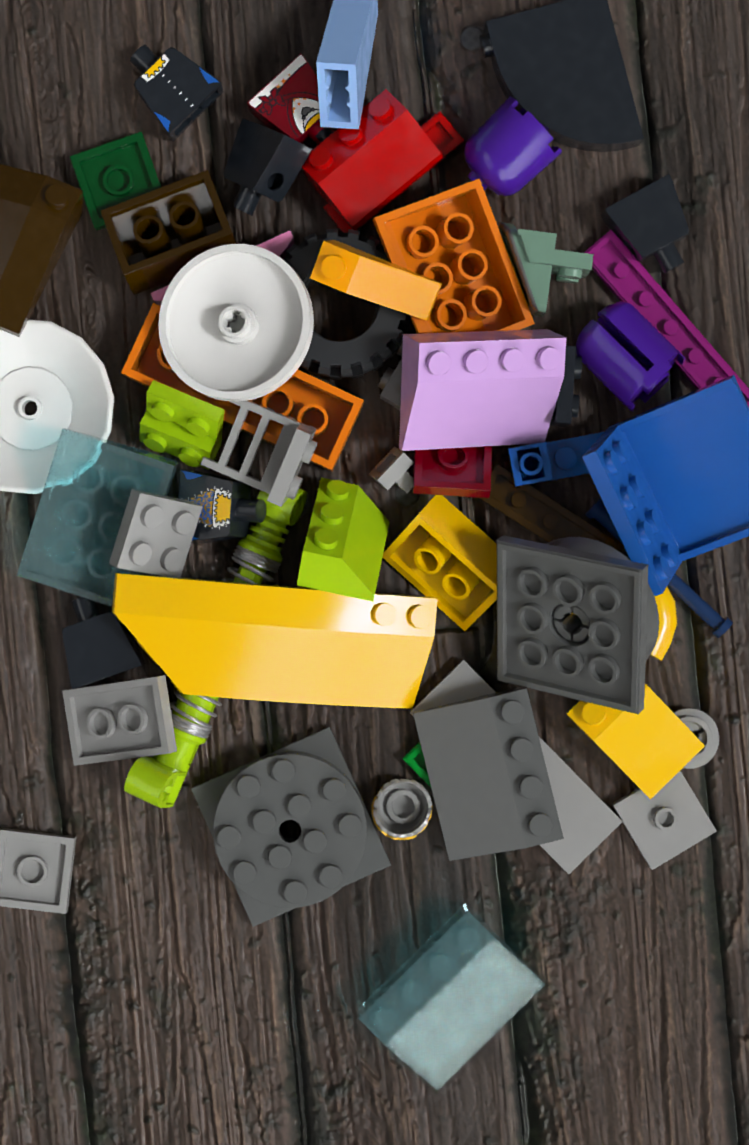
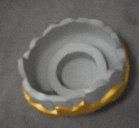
(402, 809)

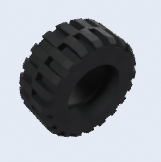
(368, 349)

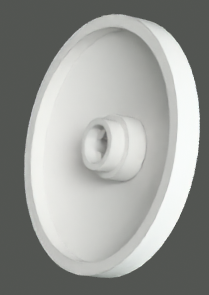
(236, 322)

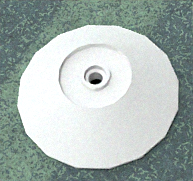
(70, 393)

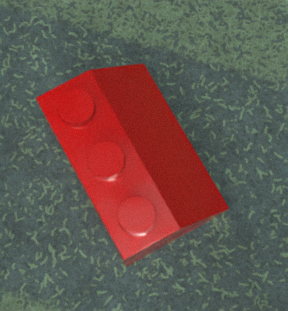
(372, 164)

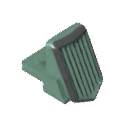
(536, 259)

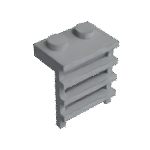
(290, 452)

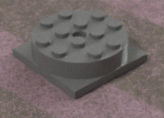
(574, 620)
(295, 783)

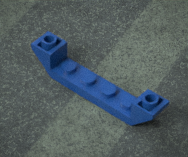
(550, 460)

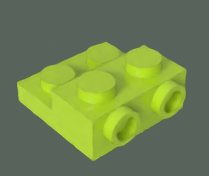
(181, 425)

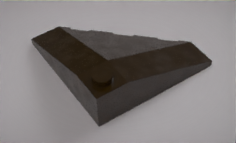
(34, 230)

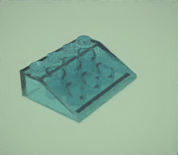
(85, 510)
(449, 997)

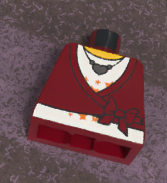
(292, 103)

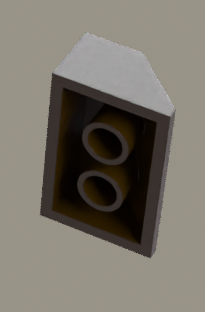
(166, 230)

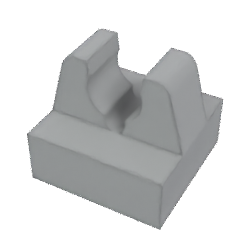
(394, 470)

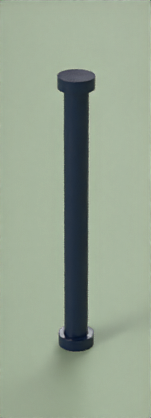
(676, 585)

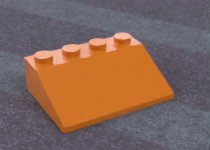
(459, 245)

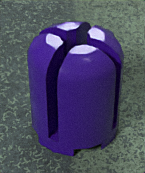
(627, 353)

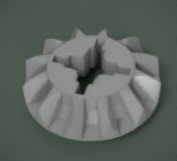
(709, 735)

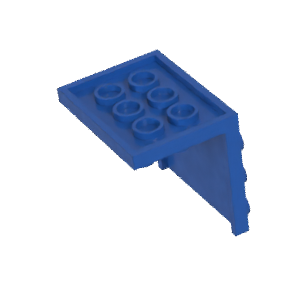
(677, 478)

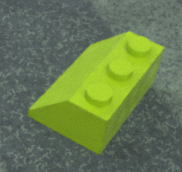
(343, 542)

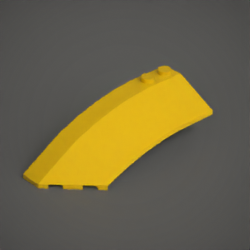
(279, 640)

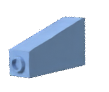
(345, 62)

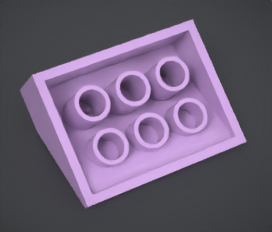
(479, 388)

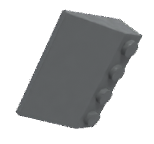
(488, 774)

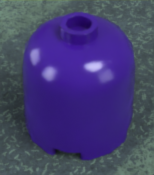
(509, 150)

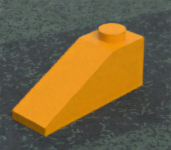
(375, 279)

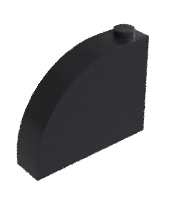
(567, 73)

